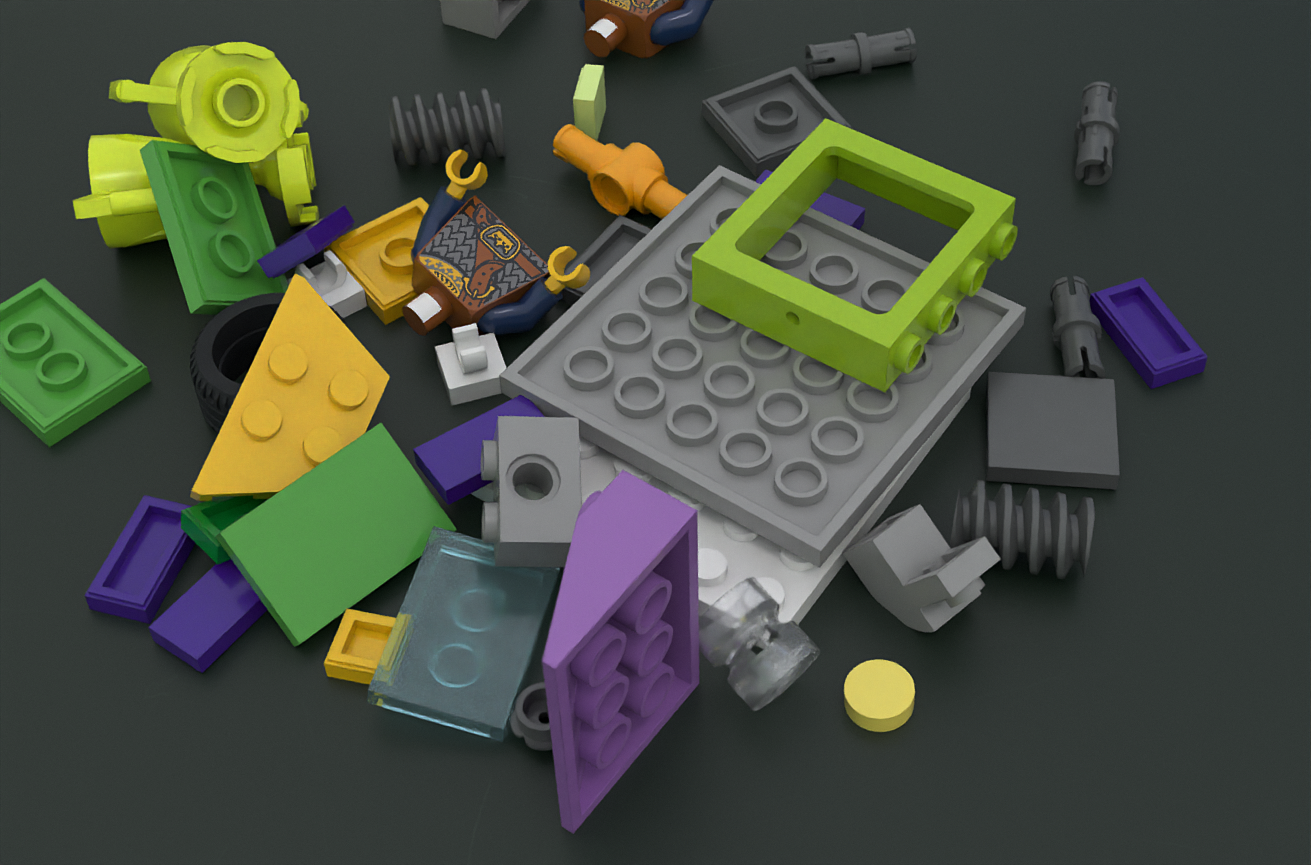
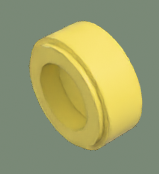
(879, 695)

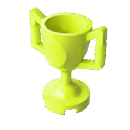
(220, 98)
(125, 199)

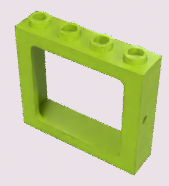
(819, 324)

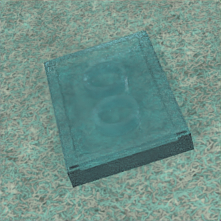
(463, 636)

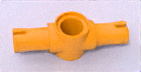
(619, 176)

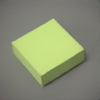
(590, 100)

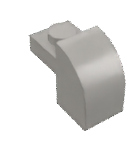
(917, 572)

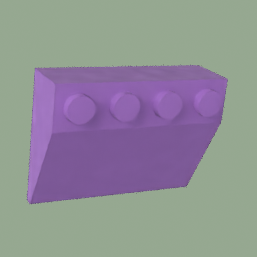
(620, 637)

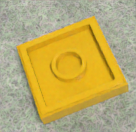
(381, 258)

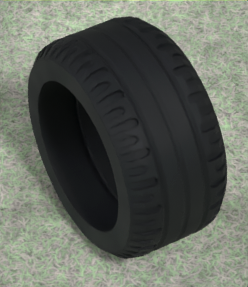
(227, 350)

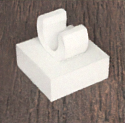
(334, 285)
(470, 365)

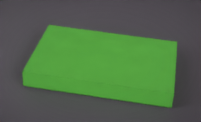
(211, 225)
(60, 364)
(335, 534)

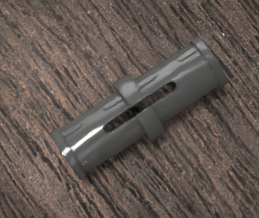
(860, 53)
(1096, 133)
(1076, 329)

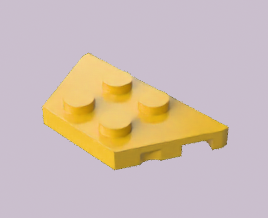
(298, 404)

